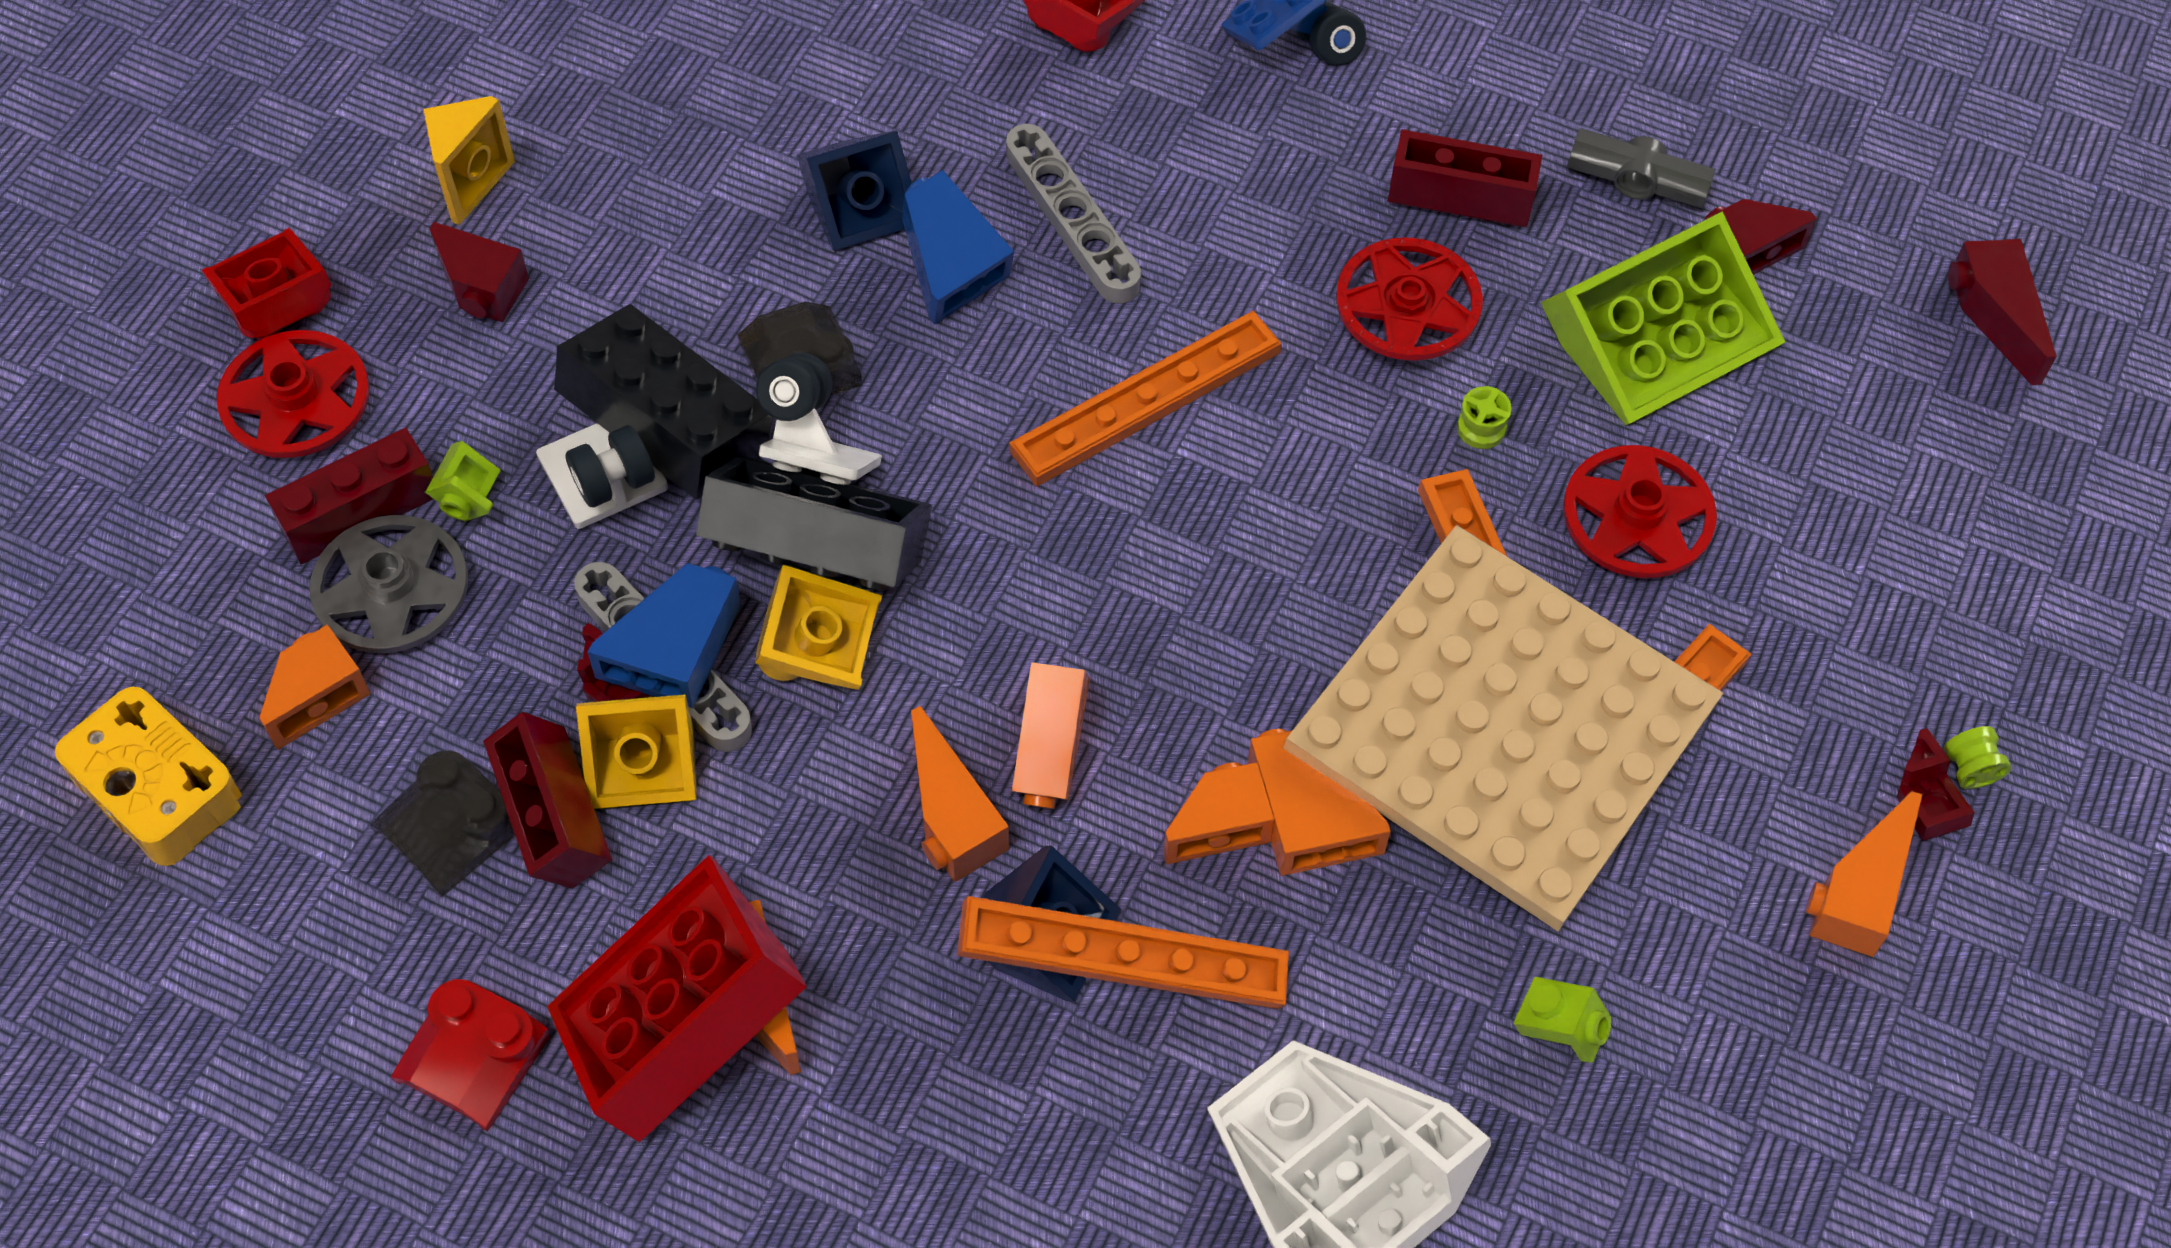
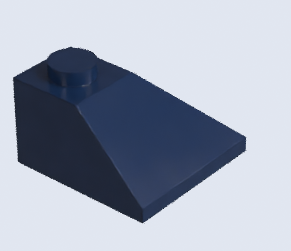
(857, 187)
(1057, 885)

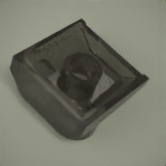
(801, 329)
(446, 820)

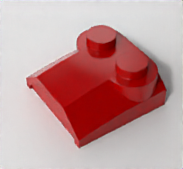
(1080, 22)
(270, 285)
(471, 1051)

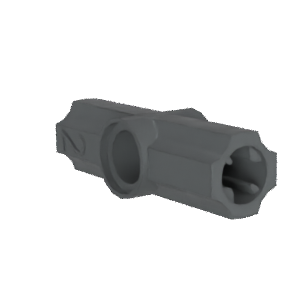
(1641, 167)

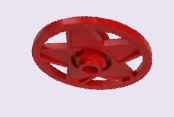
(1409, 298)
(293, 393)
(1639, 511)

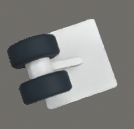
(791, 394)
(600, 472)

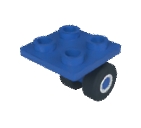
(1333, 32)

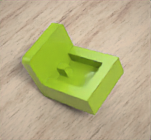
(463, 483)
(1565, 1015)

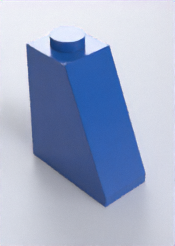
(951, 246)
(671, 635)

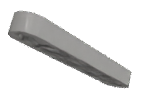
(1073, 231)
(624, 599)

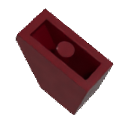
(1767, 231)
(480, 271)

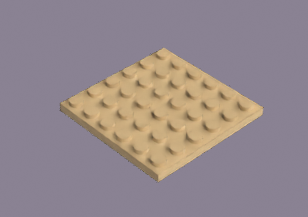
(1504, 725)

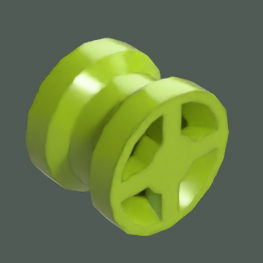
(1477, 406)
(1977, 757)

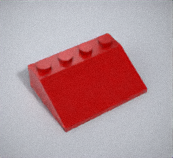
(673, 1000)

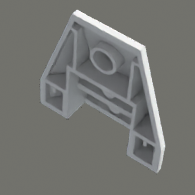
(1345, 1153)

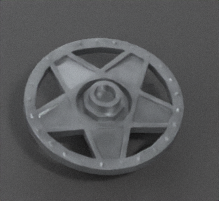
(389, 583)

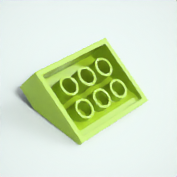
(1665, 319)

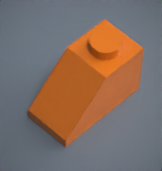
(310, 686)
(1221, 815)

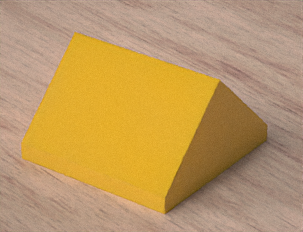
(468, 151)
(637, 751)

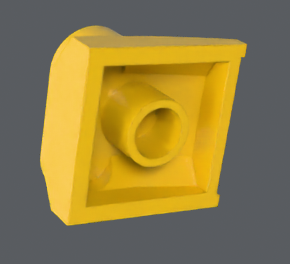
(816, 629)

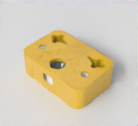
(149, 775)

